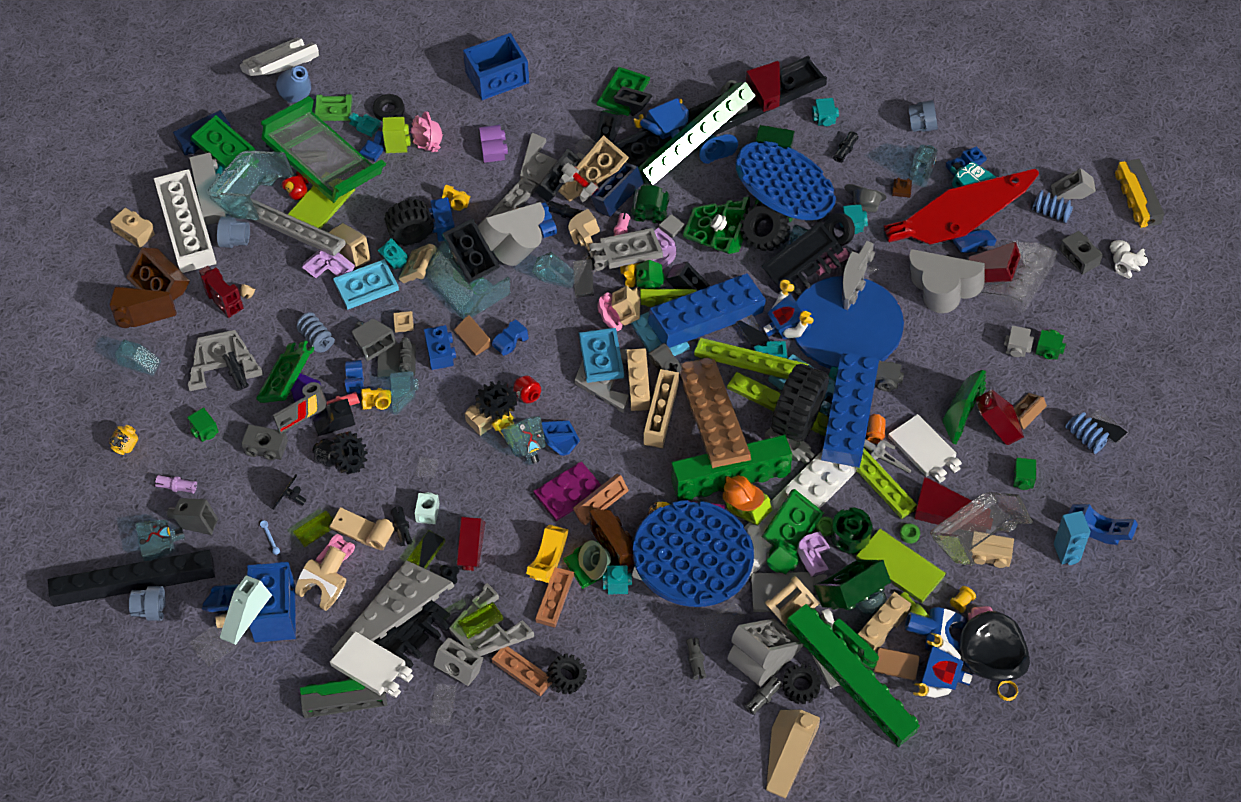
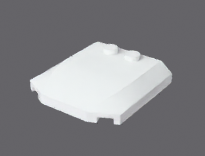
(280, 58)

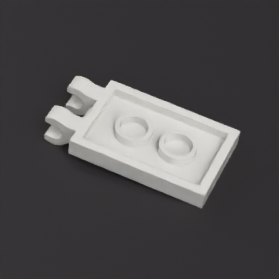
(925, 448)
(371, 665)

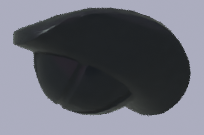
(994, 647)

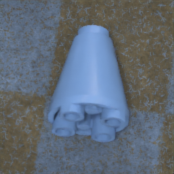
(294, 84)

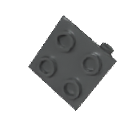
(397, 359)

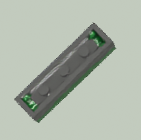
(338, 698)

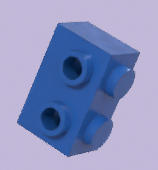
(442, 216)
(439, 348)

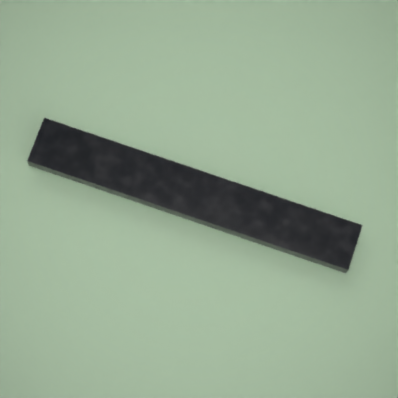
(795, 81)

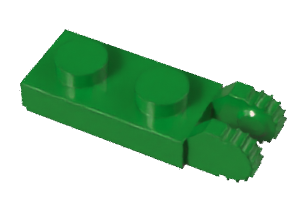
(856, 644)

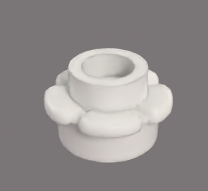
(718, 222)

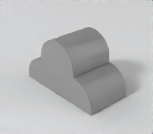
(513, 233)
(945, 279)
(762, 649)

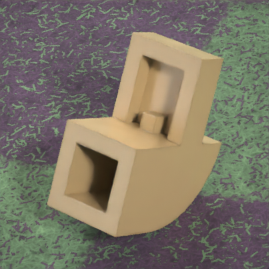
(582, 228)

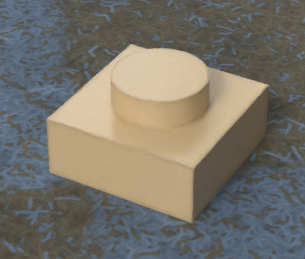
(403, 321)

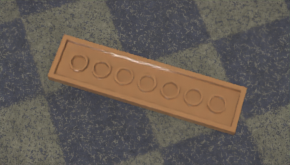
(713, 413)

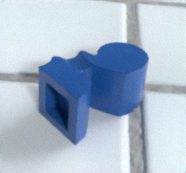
(547, 226)
(506, 341)
(354, 376)

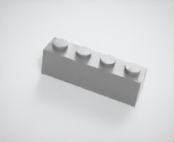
(204, 176)

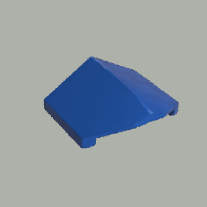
(560, 436)
(219, 598)

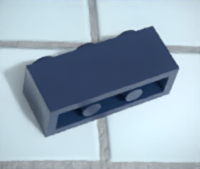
(183, 135)
(617, 189)

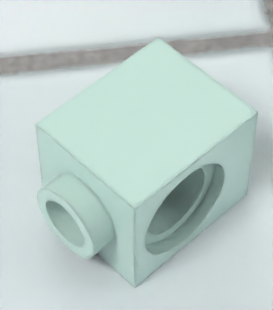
(427, 515)

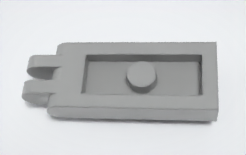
(800, 450)

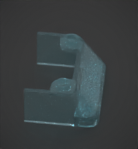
(243, 177)
(452, 284)

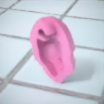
(608, 313)

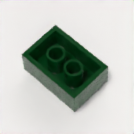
(852, 584)

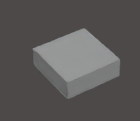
(671, 226)

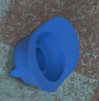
(717, 147)

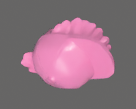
(426, 133)

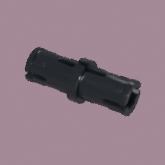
(845, 147)
(563, 210)
(235, 371)
(401, 526)

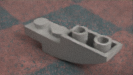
(854, 274)

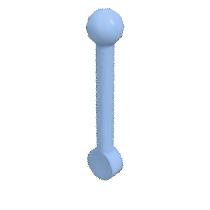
(264, 524)

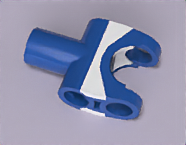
(939, 622)

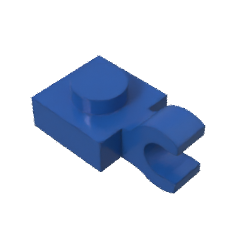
(373, 149)

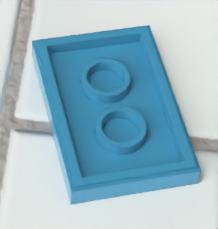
(601, 355)

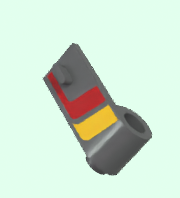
(311, 404)

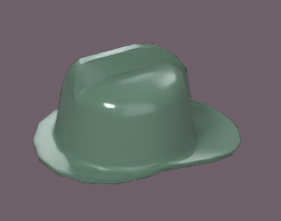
(594, 559)

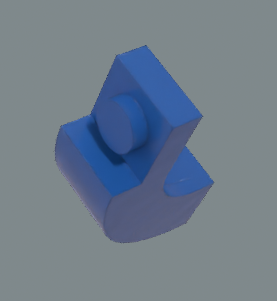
(1106, 529)

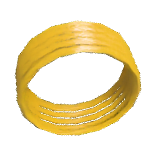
(1005, 698)

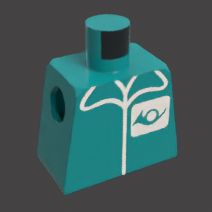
(969, 174)

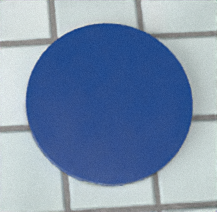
(785, 180)
(867, 328)
(693, 553)

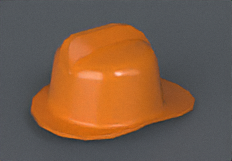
(742, 493)

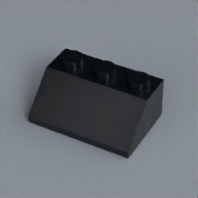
(470, 251)

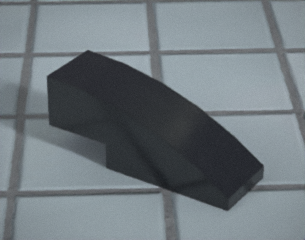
(550, 184)

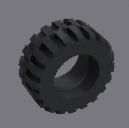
(799, 402)

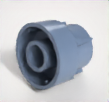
(923, 116)
(232, 232)
(148, 603)

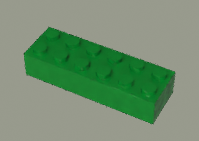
(697, 477)

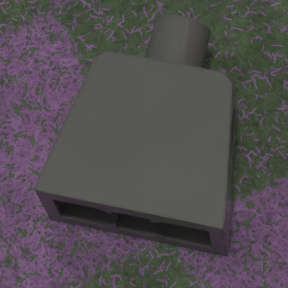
(373, 338)
(194, 515)

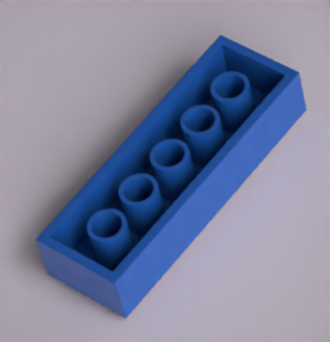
(706, 310)
(850, 409)

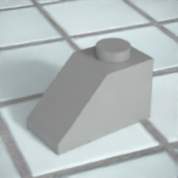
(1074, 186)

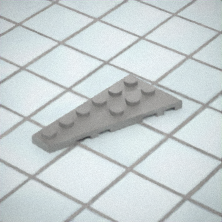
(397, 602)

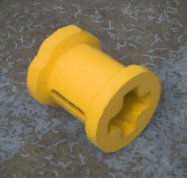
(962, 599)

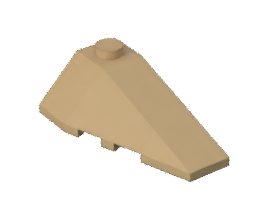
(596, 166)
(789, 744)

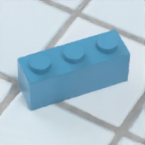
(1071, 538)

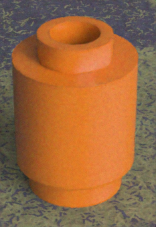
(876, 428)

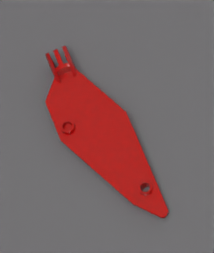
(961, 209)

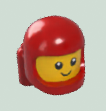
(295, 186)

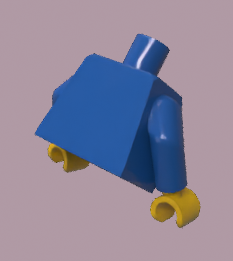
(665, 119)

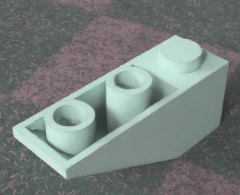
(244, 607)

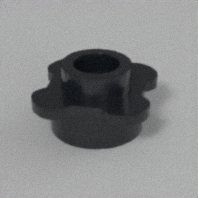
(451, 570)

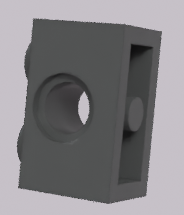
(1081, 252)
(257, 435)

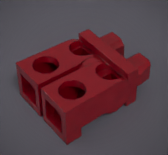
(223, 295)

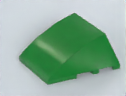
(730, 238)
(963, 404)

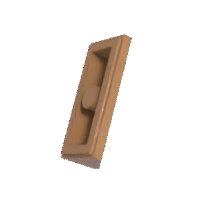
(473, 335)
(1029, 409)
(897, 664)

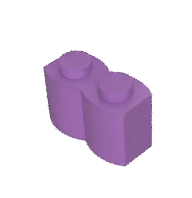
(492, 143)

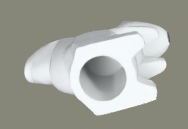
(1125, 260)

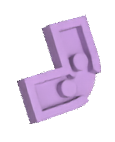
(668, 248)
(322, 261)
(809, 551)

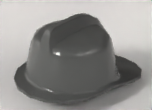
(867, 198)

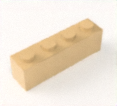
(661, 408)

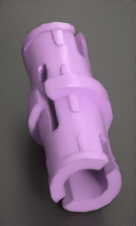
(176, 484)

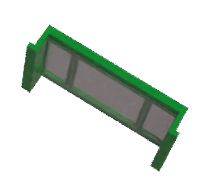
(317, 150)

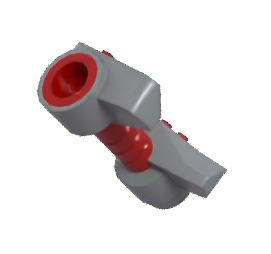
(571, 174)

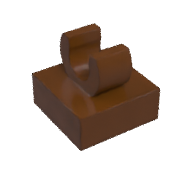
(902, 187)

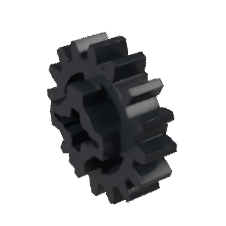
(496, 400)
(348, 452)

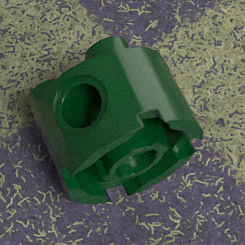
(650, 204)
(851, 530)

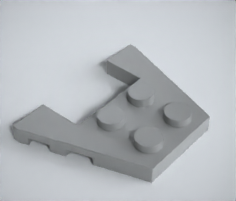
(537, 164)
(209, 357)
(603, 388)
(494, 636)

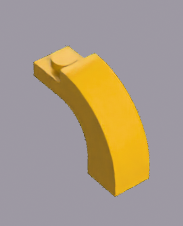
(549, 553)

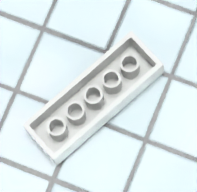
(185, 221)

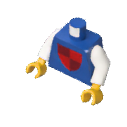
(787, 315)
(942, 670)

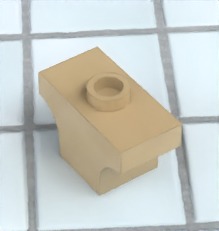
(627, 304)

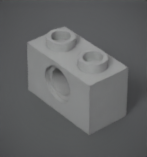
(458, 661)

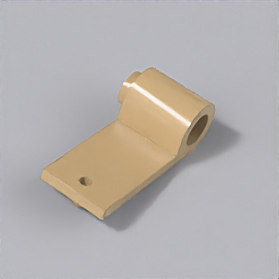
(363, 530)

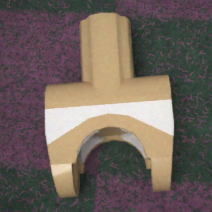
(324, 576)

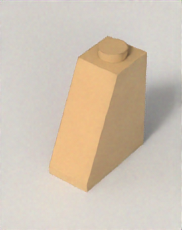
(356, 245)

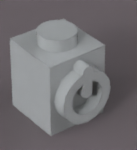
(1018, 342)

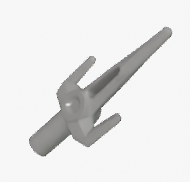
(879, 452)

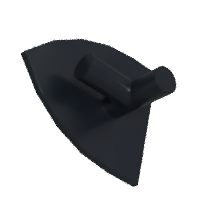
(292, 493)

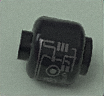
(322, 452)

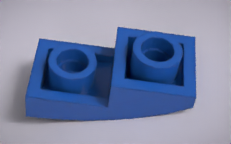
(970, 155)
(973, 240)

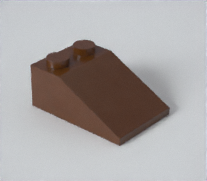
(140, 306)

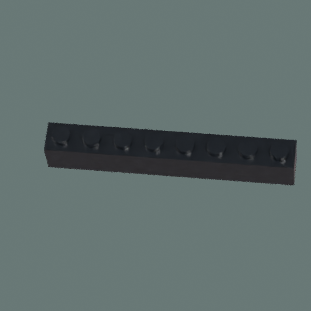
(130, 577)

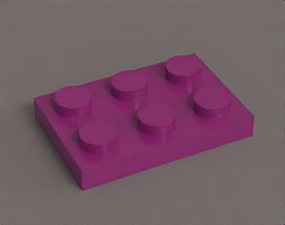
(567, 490)

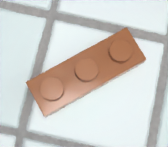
(601, 498)
(554, 597)
(521, 670)

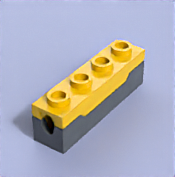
(1139, 193)

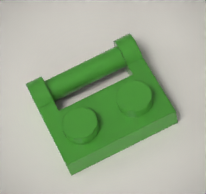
(333, 107)

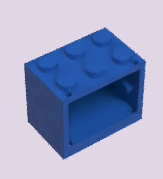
(496, 66)
(278, 616)

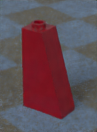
(938, 502)

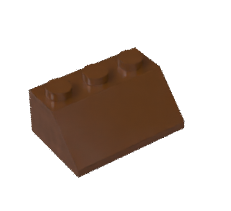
(157, 273)
(611, 536)

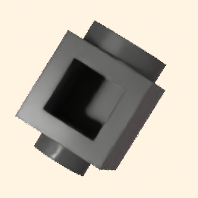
(888, 376)

